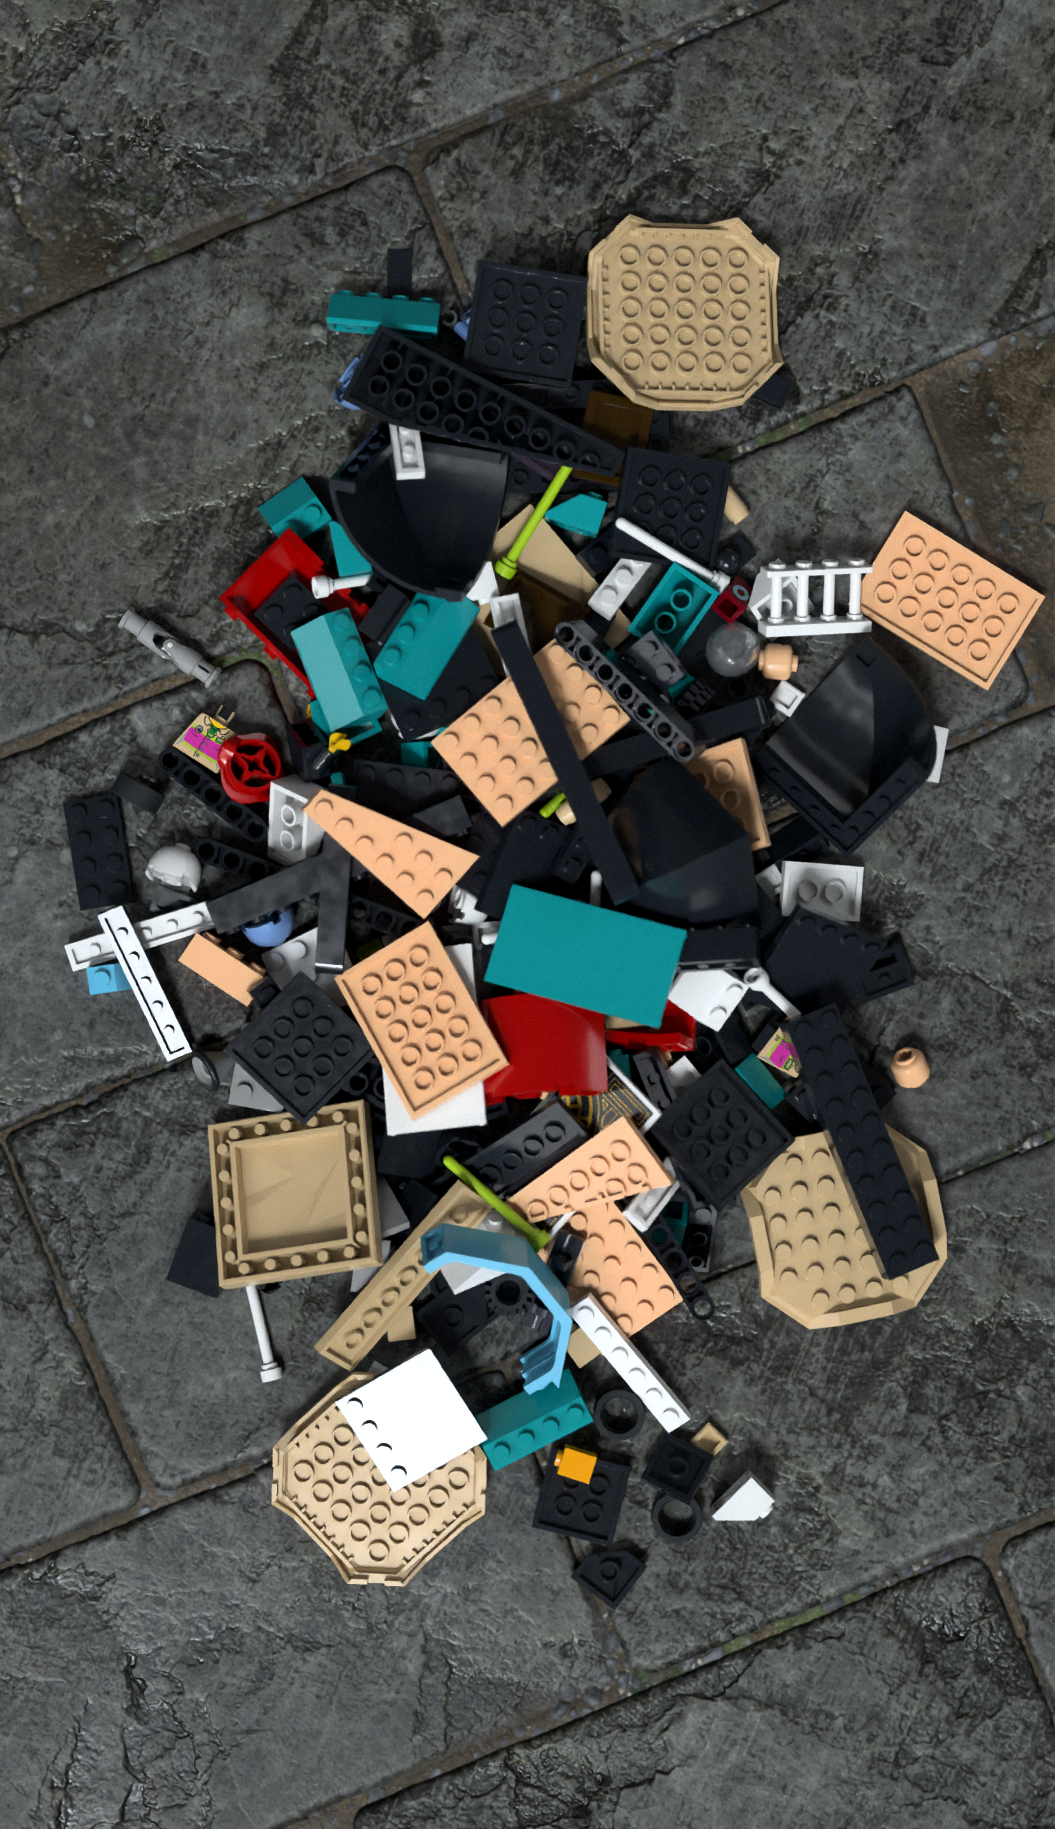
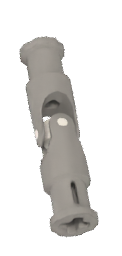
(183, 657)

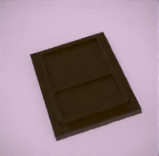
(617, 423)
(541, 608)

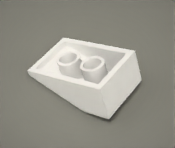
(291, 831)
(465, 1276)

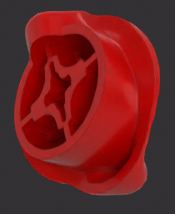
(229, 753)

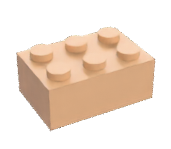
(222, 966)

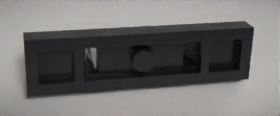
(562, 1263)

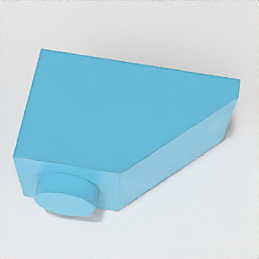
(107, 979)

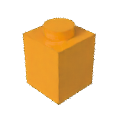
(575, 1463)

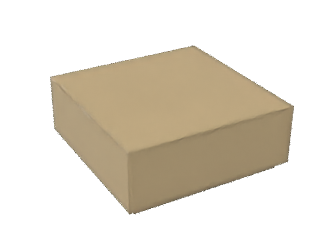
(709, 1439)

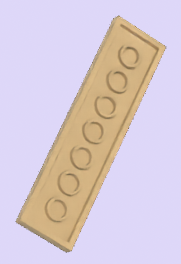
(396, 1282)

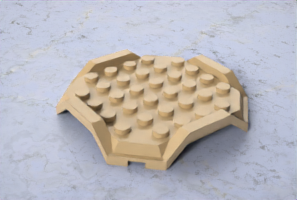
(683, 313)
(813, 1247)
(351, 1511)

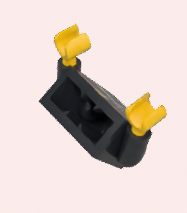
(310, 749)

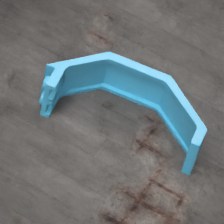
(514, 1256)

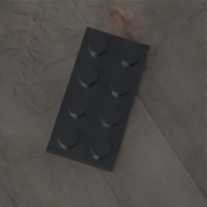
(99, 852)

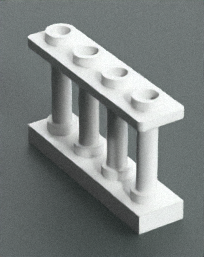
(828, 621)

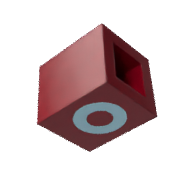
(733, 600)

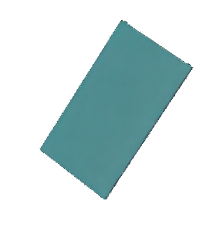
(585, 956)

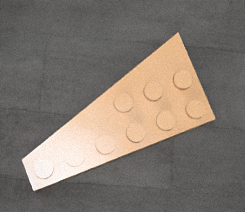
(402, 857)
(600, 1171)

